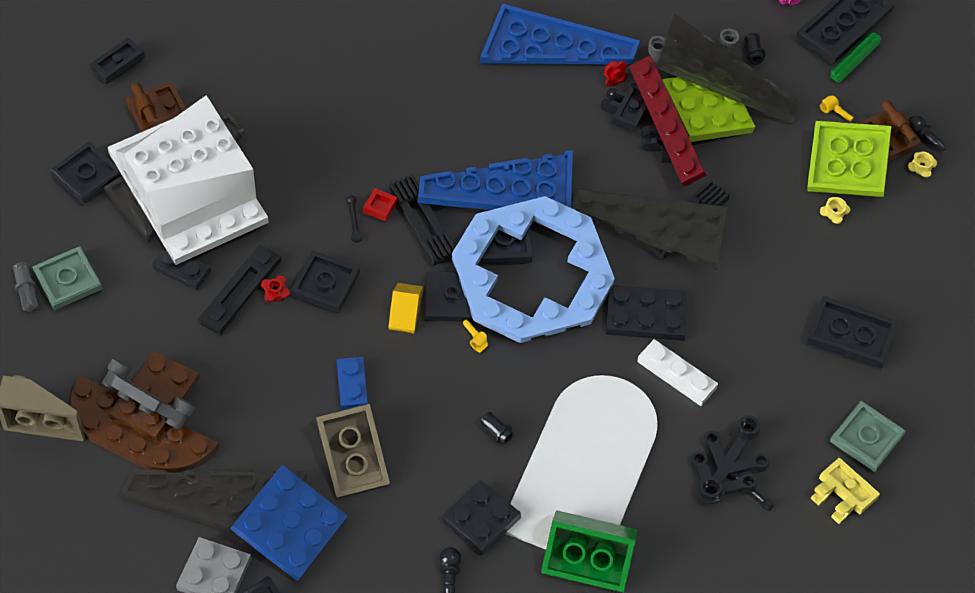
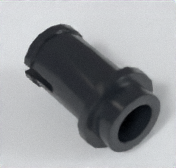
(755, 52)
(502, 432)

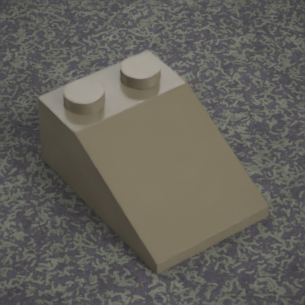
(35, 411)
(352, 450)

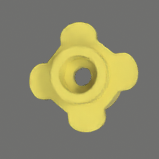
(925, 159)
(837, 204)

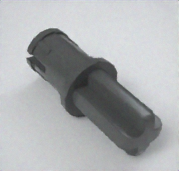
(25, 286)

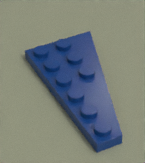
(540, 39)
(501, 183)

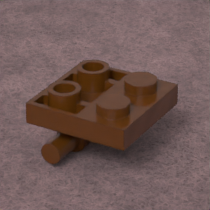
(154, 105)
(902, 136)

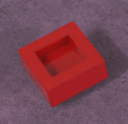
(380, 204)

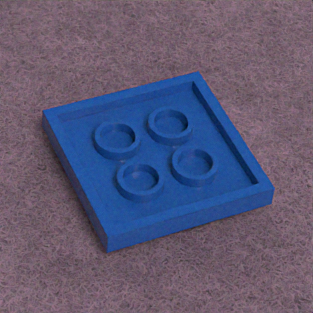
(289, 522)

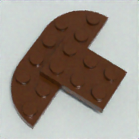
(136, 434)

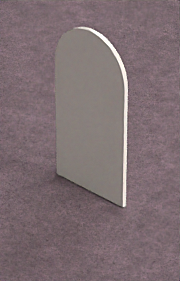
(586, 456)

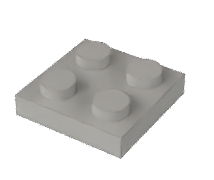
(213, 569)

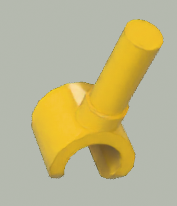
(831, 103)
(479, 341)

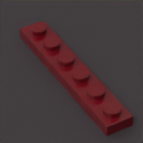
(667, 121)

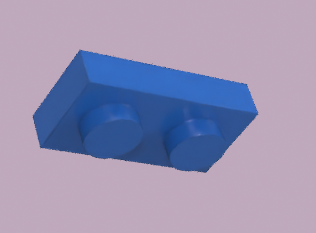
(351, 382)

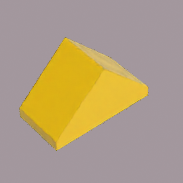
(405, 307)

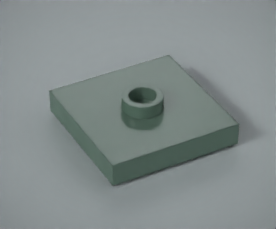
(67, 278)
(868, 436)

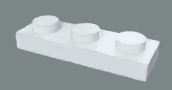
(677, 372)

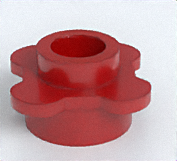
(615, 72)
(275, 295)

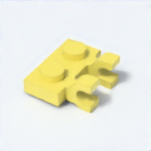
(847, 485)

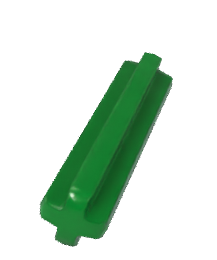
(855, 57)

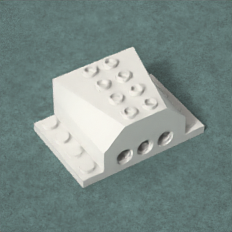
(191, 181)

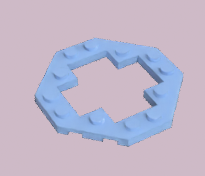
(550, 316)

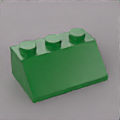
(589, 551)

